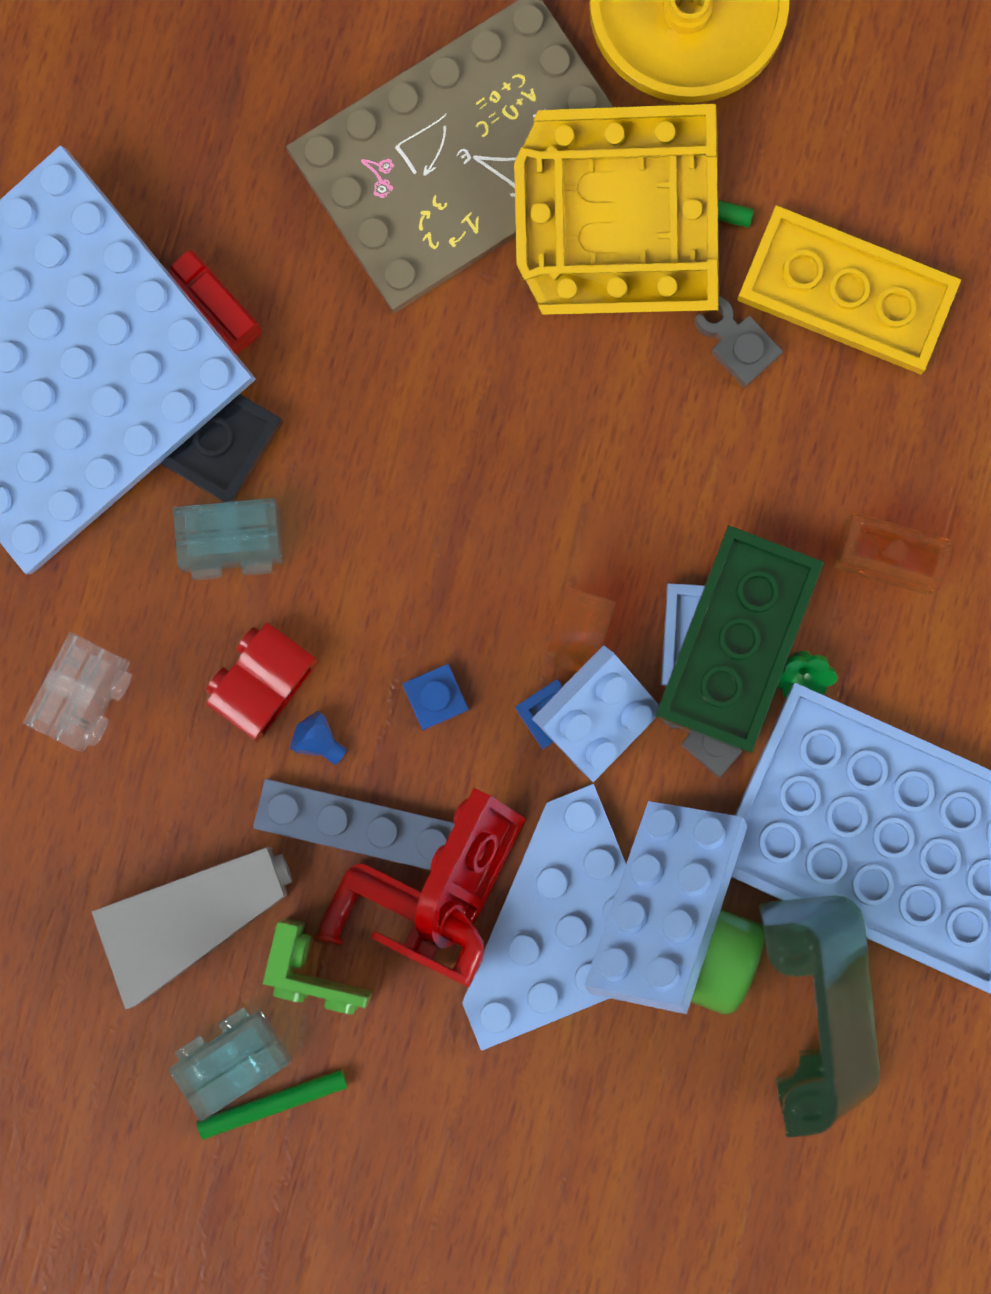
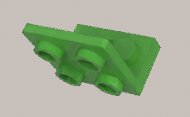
(289, 952)

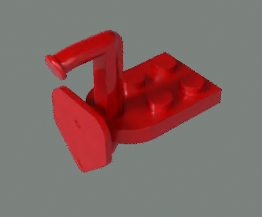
(452, 896)

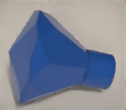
(315, 738)

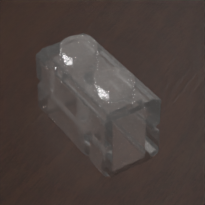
(78, 693)

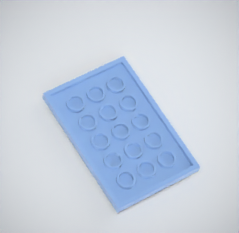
(877, 820)

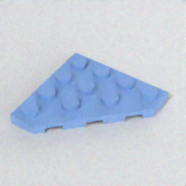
(548, 923)

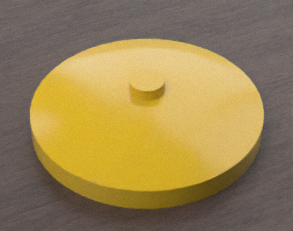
(688, 46)

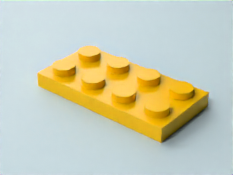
(849, 290)

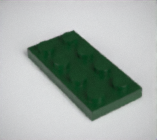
(739, 639)

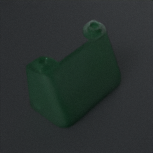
(830, 942)

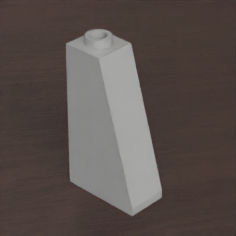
(178, 924)

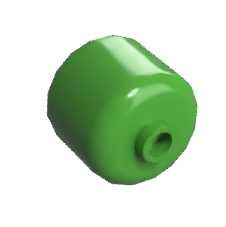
(729, 963)

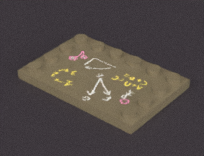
(428, 159)

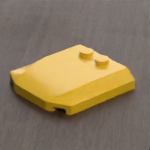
(619, 209)

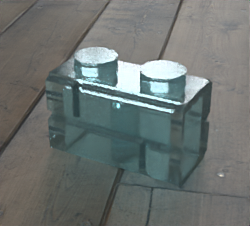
(228, 537)
(230, 1063)

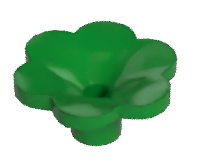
(807, 671)

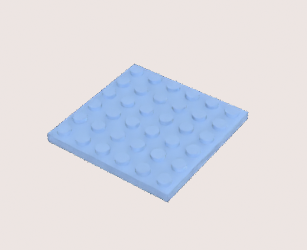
(96, 360)

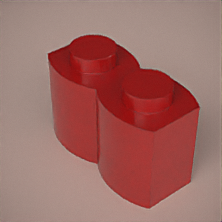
(260, 681)

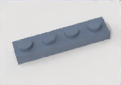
(350, 824)

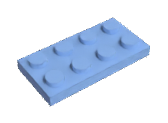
(666, 907)

